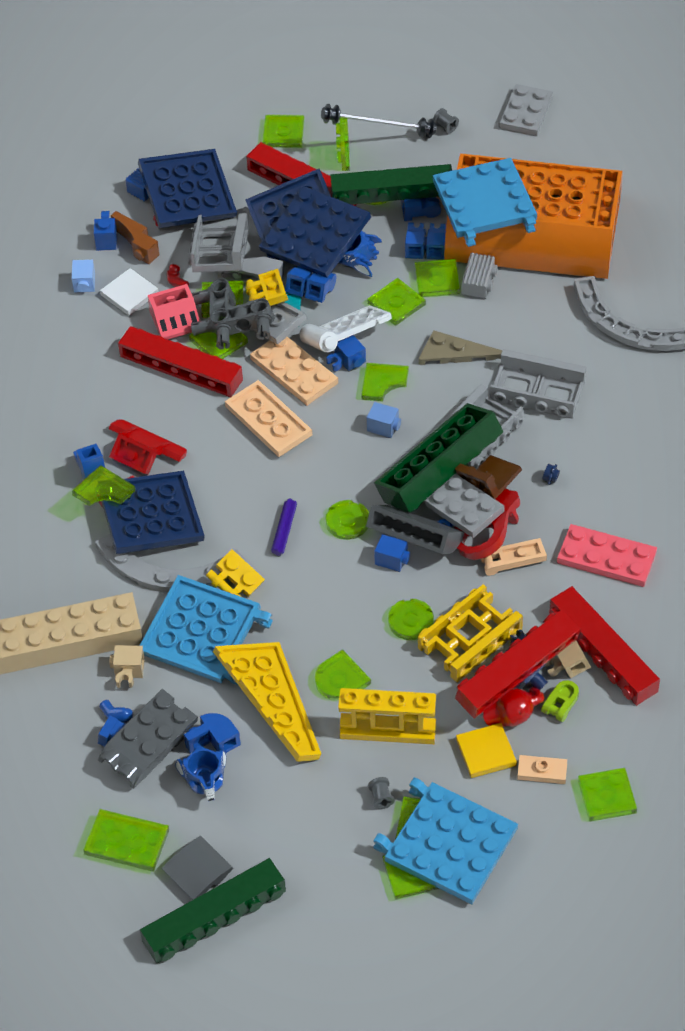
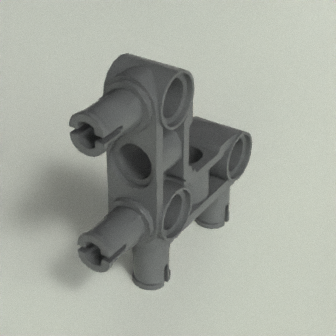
(231, 319)

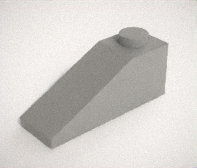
(252, 268)

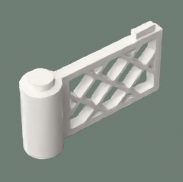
(327, 335)

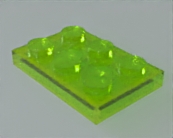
(126, 840)

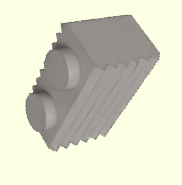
(478, 275)

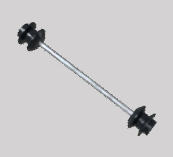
(334, 114)

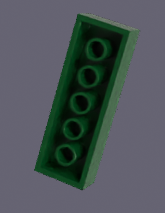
(437, 456)

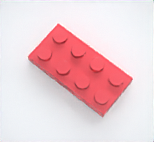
(607, 555)

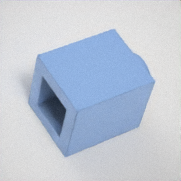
(83, 276)

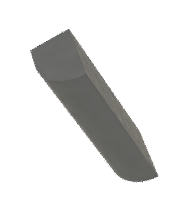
(414, 529)

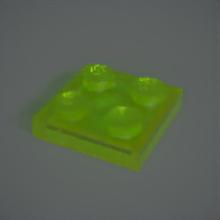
(343, 143)
(607, 794)

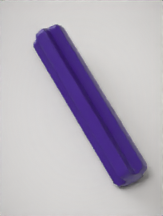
(284, 527)

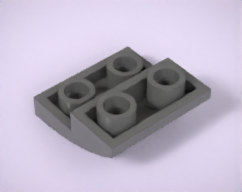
(197, 868)

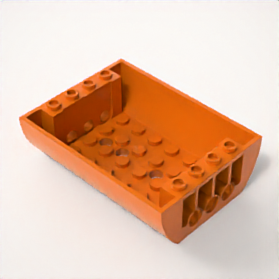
(569, 233)

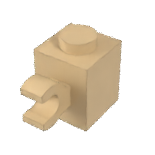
(571, 660)
(127, 663)

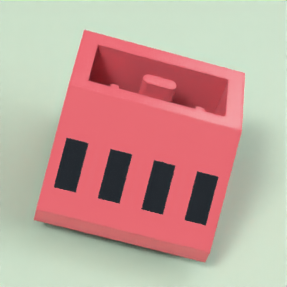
(173, 311)

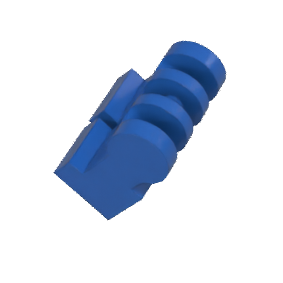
(420, 207)
(417, 242)
(315, 285)

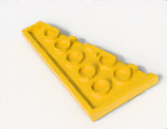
(269, 685)

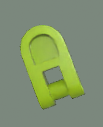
(566, 693)

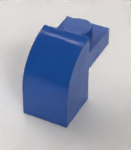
(88, 459)
(215, 730)

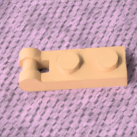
(515, 556)

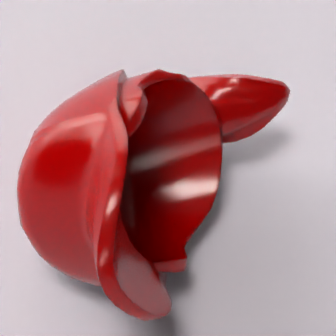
(513, 707)

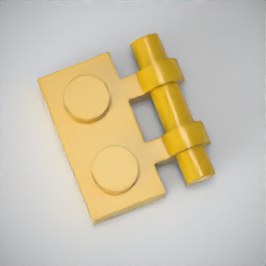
(271, 285)
(238, 572)

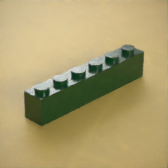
(386, 184)
(213, 911)

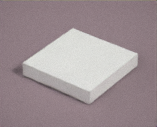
(128, 291)

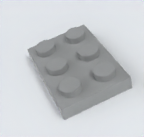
(526, 110)
(286, 321)
(464, 505)

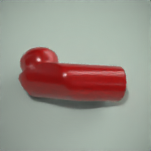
(173, 276)

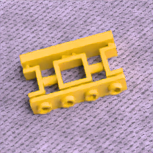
(482, 644)
(408, 727)

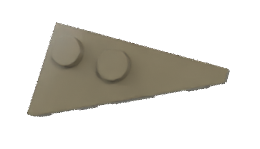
(453, 349)

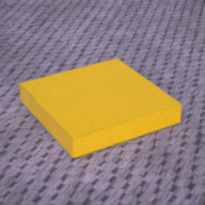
(486, 750)

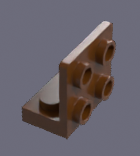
(490, 476)

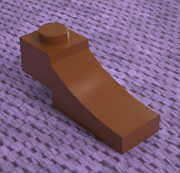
(144, 247)

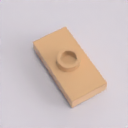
(542, 769)

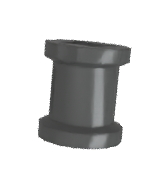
(445, 120)
(381, 793)

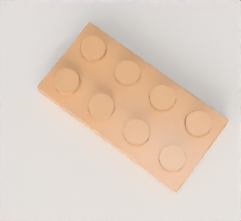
(294, 369)
(268, 418)

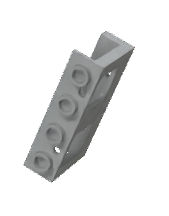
(234, 251)
(540, 374)
(514, 420)

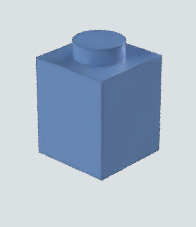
(383, 420)

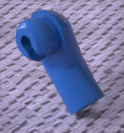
(121, 713)

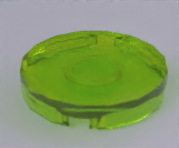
(347, 519)
(410, 618)

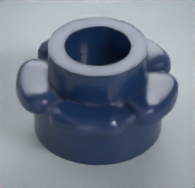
(551, 473)

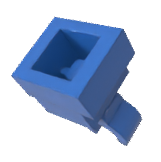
(109, 729)

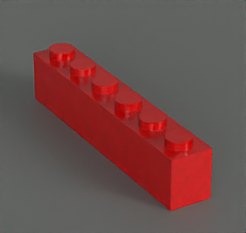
(278, 167)
(180, 361)
(607, 648)
(517, 663)

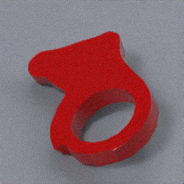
(511, 502)

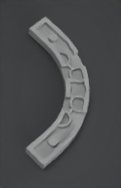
(620, 329)
(149, 575)

